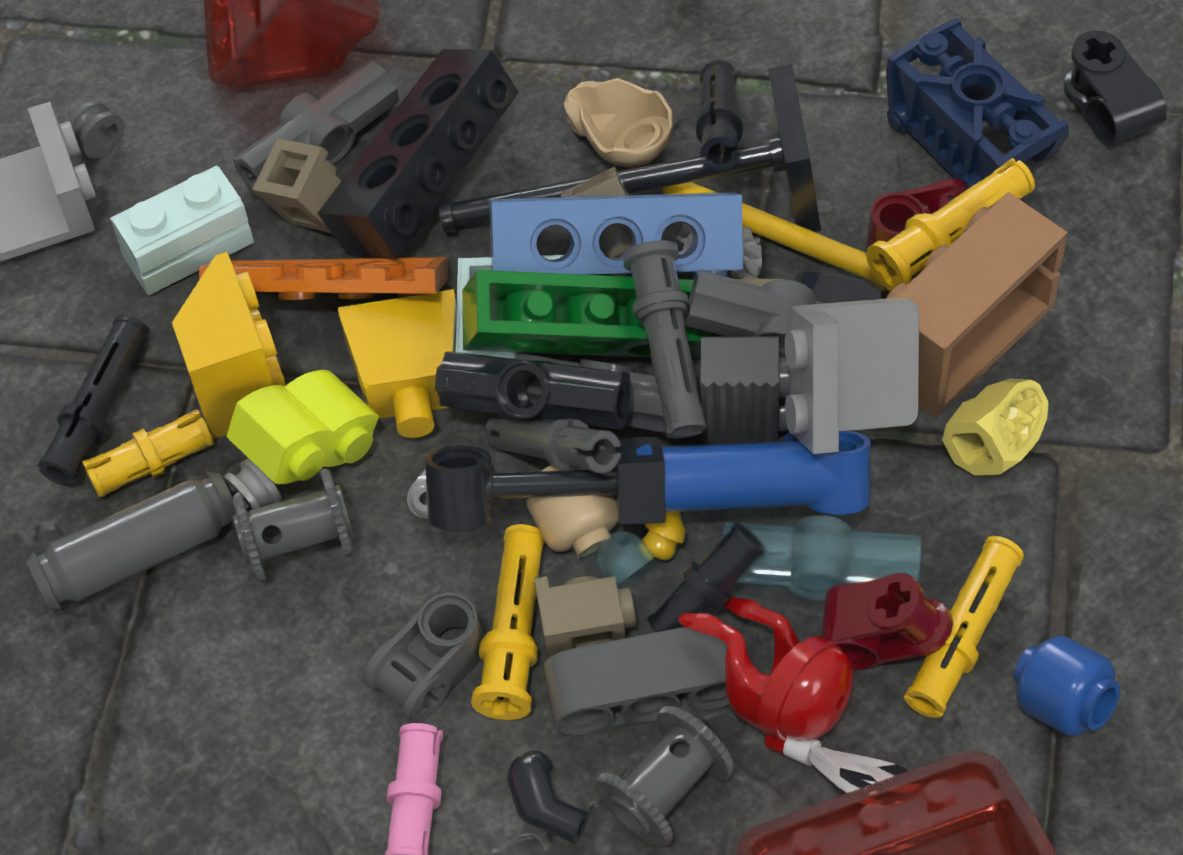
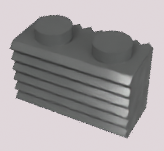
(743, 389)

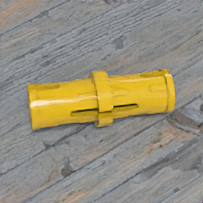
(148, 453)

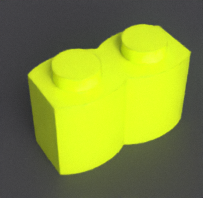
(302, 427)

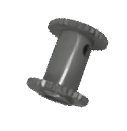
(300, 521)
(664, 775)

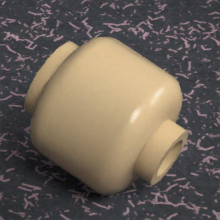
(574, 521)

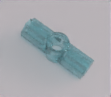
(827, 553)

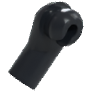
(535, 798)

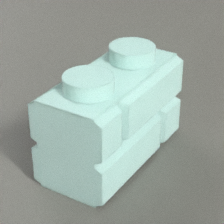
(182, 229)

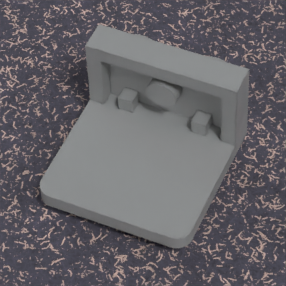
(42, 190)
(851, 369)

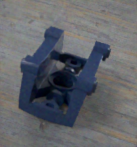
(950, 122)

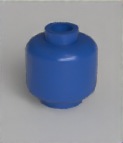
(1066, 686)

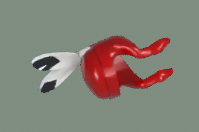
(799, 696)

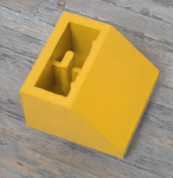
(225, 343)

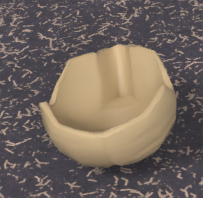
(620, 120)

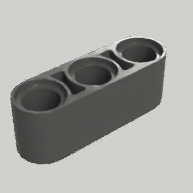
(634, 678)

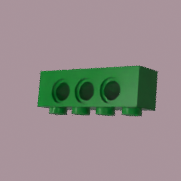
(558, 315)

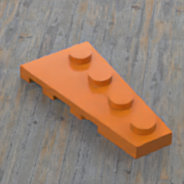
(346, 276)

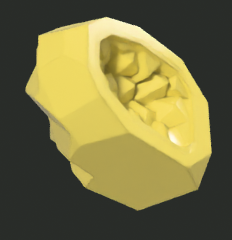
(997, 426)

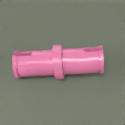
(414, 790)

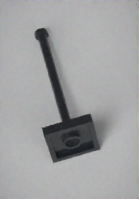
(784, 152)

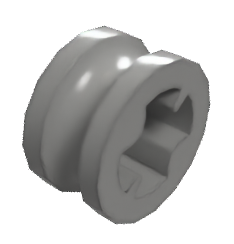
(253, 484)

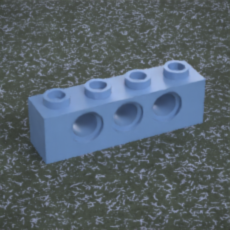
(711, 217)

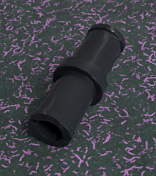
(710, 580)

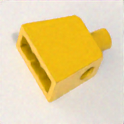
(397, 354)

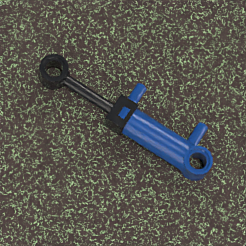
(660, 480)

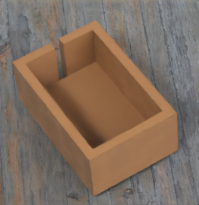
(982, 296)

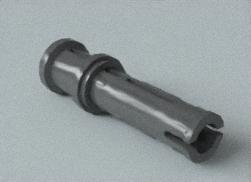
(662, 312)

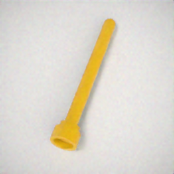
(794, 236)

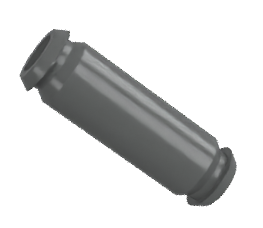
(132, 540)

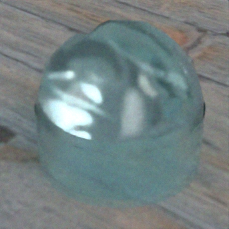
(622, 555)

